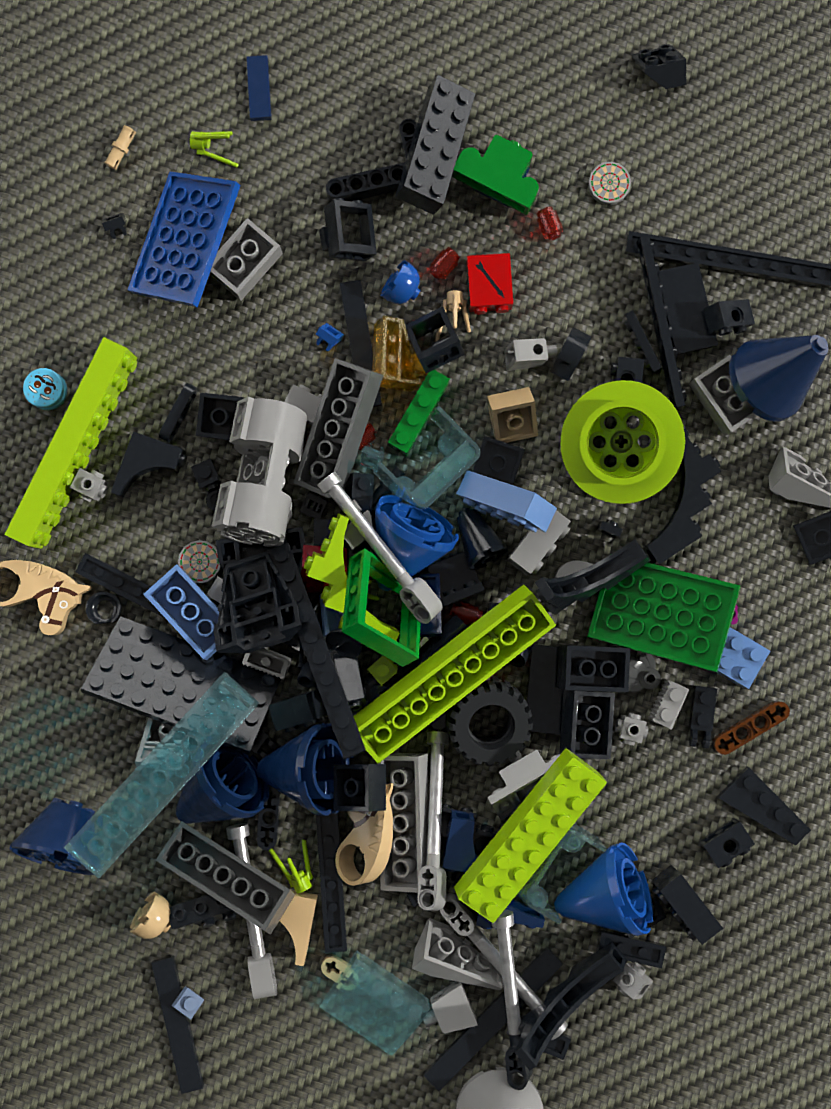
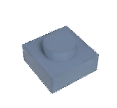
(188, 1002)

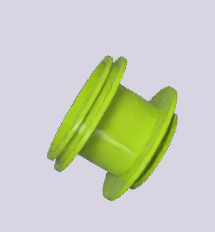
(656, 462)

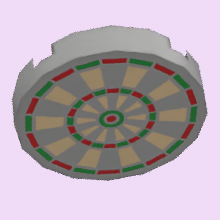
(609, 183)
(200, 561)

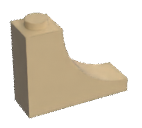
(299, 921)

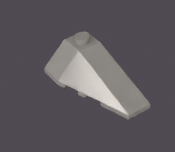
(797, 481)
(449, 957)

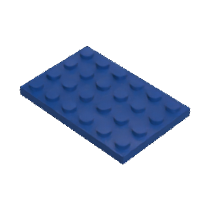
(184, 238)

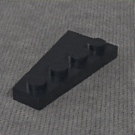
(761, 804)

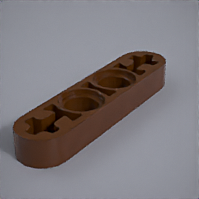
(749, 725)

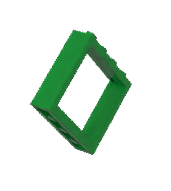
(360, 568)

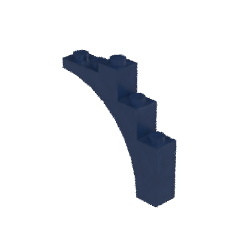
(460, 855)

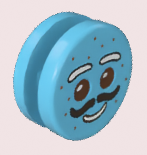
(45, 389)

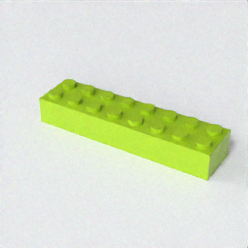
(529, 835)

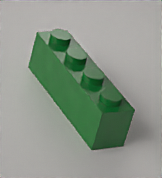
(418, 412)

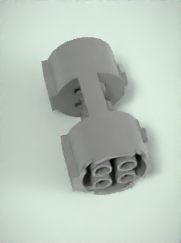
(269, 439)

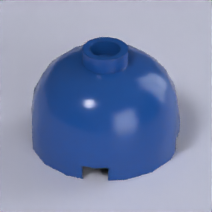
(402, 284)

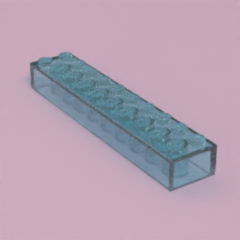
(161, 775)

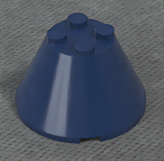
(51, 833)

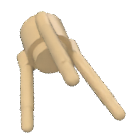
(454, 303)

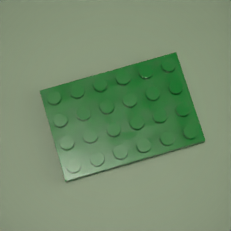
(667, 615)

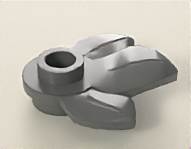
(640, 670)

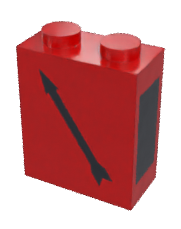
(489, 283)

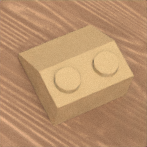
(513, 415)

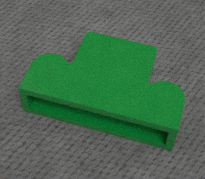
(499, 173)

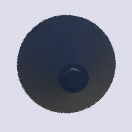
(777, 373)
(305, 769)
(223, 789)

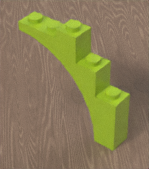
(330, 569)

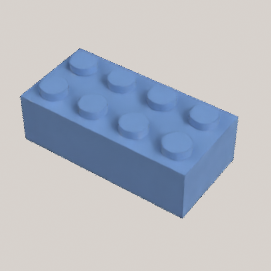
(506, 502)
(186, 609)
(741, 659)

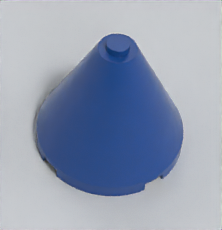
(412, 534)
(609, 894)

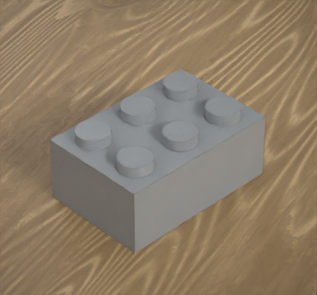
(244, 259)
(720, 399)
(535, 546)

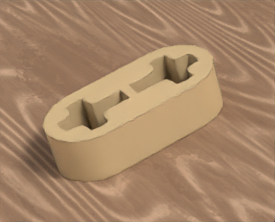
(340, 964)

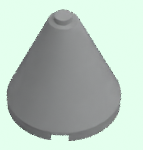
(493, 1091)

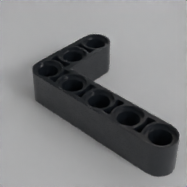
(366, 178)

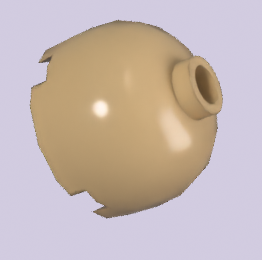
(152, 918)

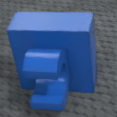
(330, 335)

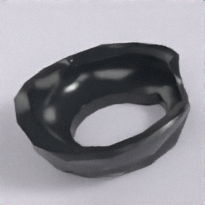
(93, 602)

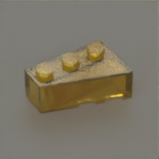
(393, 355)

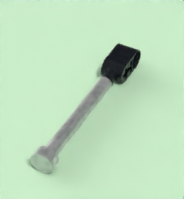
(513, 1065)

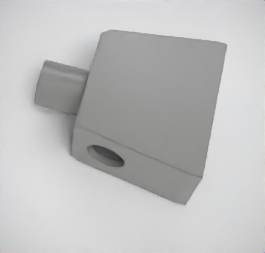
(528, 353)
(451, 1009)

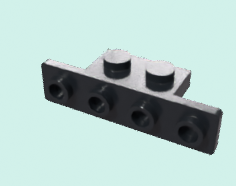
(200, 911)

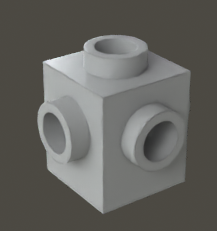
(90, 485)
(623, 727)
(633, 981)

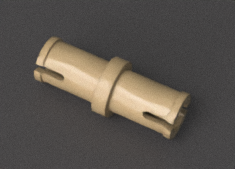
(120, 147)

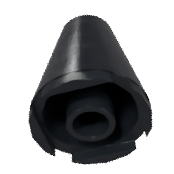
(479, 539)

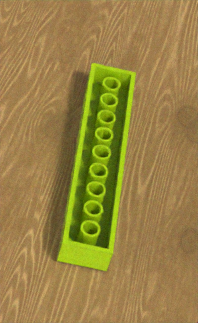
(72, 444)
(452, 672)

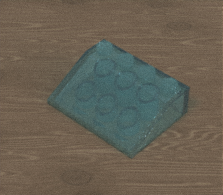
(375, 1003)

